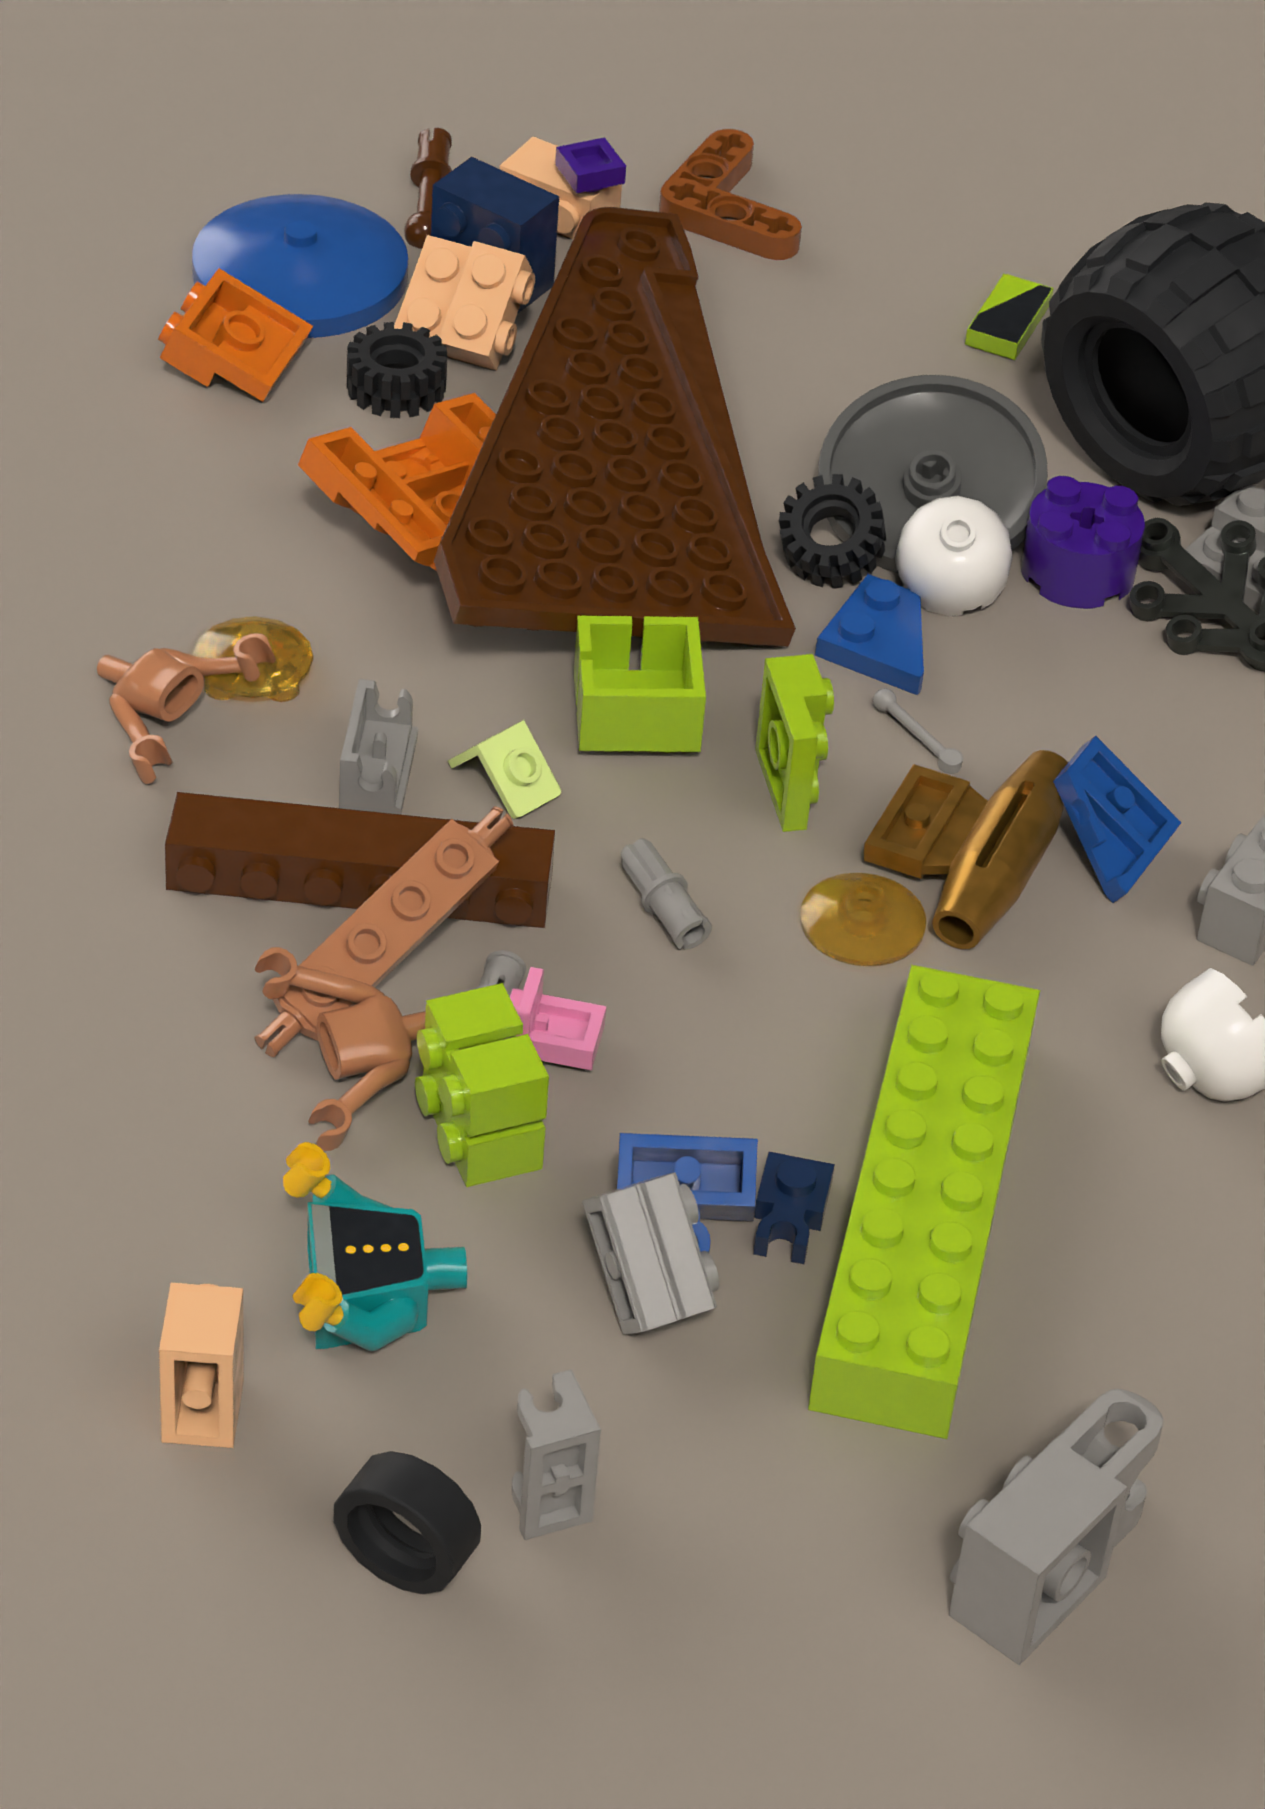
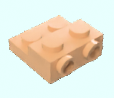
(468, 298)

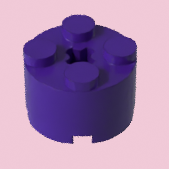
(1082, 542)

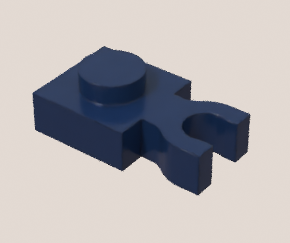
(791, 1202)

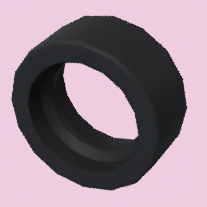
(425, 1499)

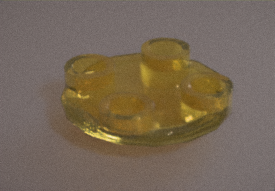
(277, 680)

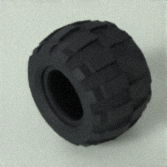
(1165, 353)

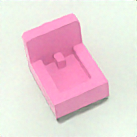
(559, 1027)

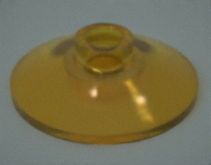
(863, 919)

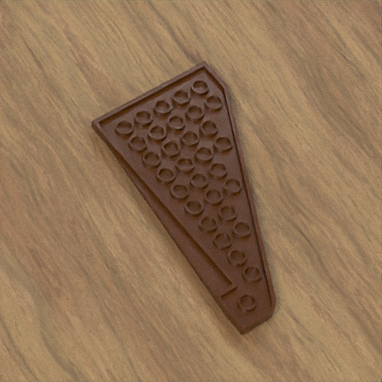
(614, 460)

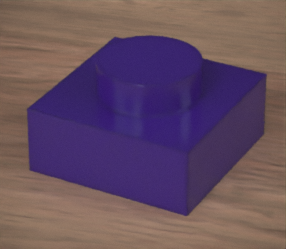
(590, 165)

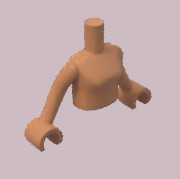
(166, 686)
(352, 1039)

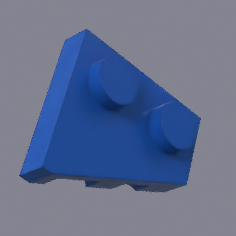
(878, 634)
(1113, 816)

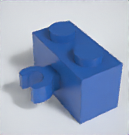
(714, 1168)

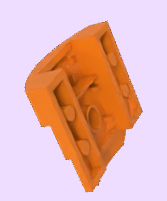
(407, 486)

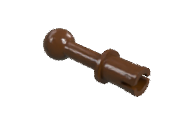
(426, 171)

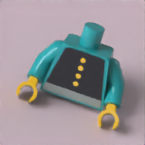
(363, 1261)

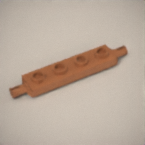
(392, 922)

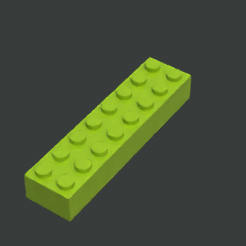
(925, 1204)

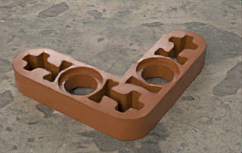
(705, 201)

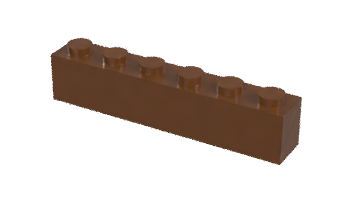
(338, 856)

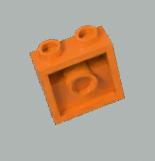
(233, 334)

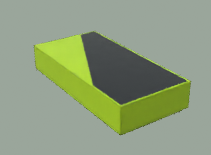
(1009, 316)

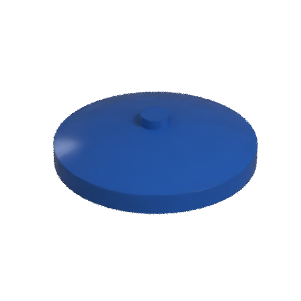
(310, 256)

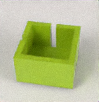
(642, 708)
(482, 1087)

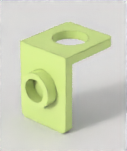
(515, 769)

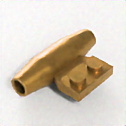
(981, 844)

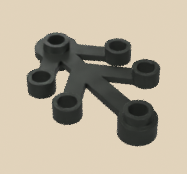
(1215, 600)

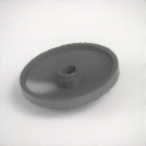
(931, 442)

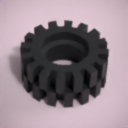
(396, 369)
(826, 502)

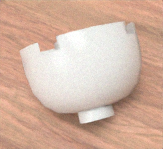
(954, 555)
(1213, 1040)

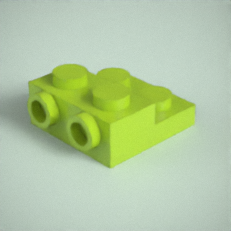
(793, 735)

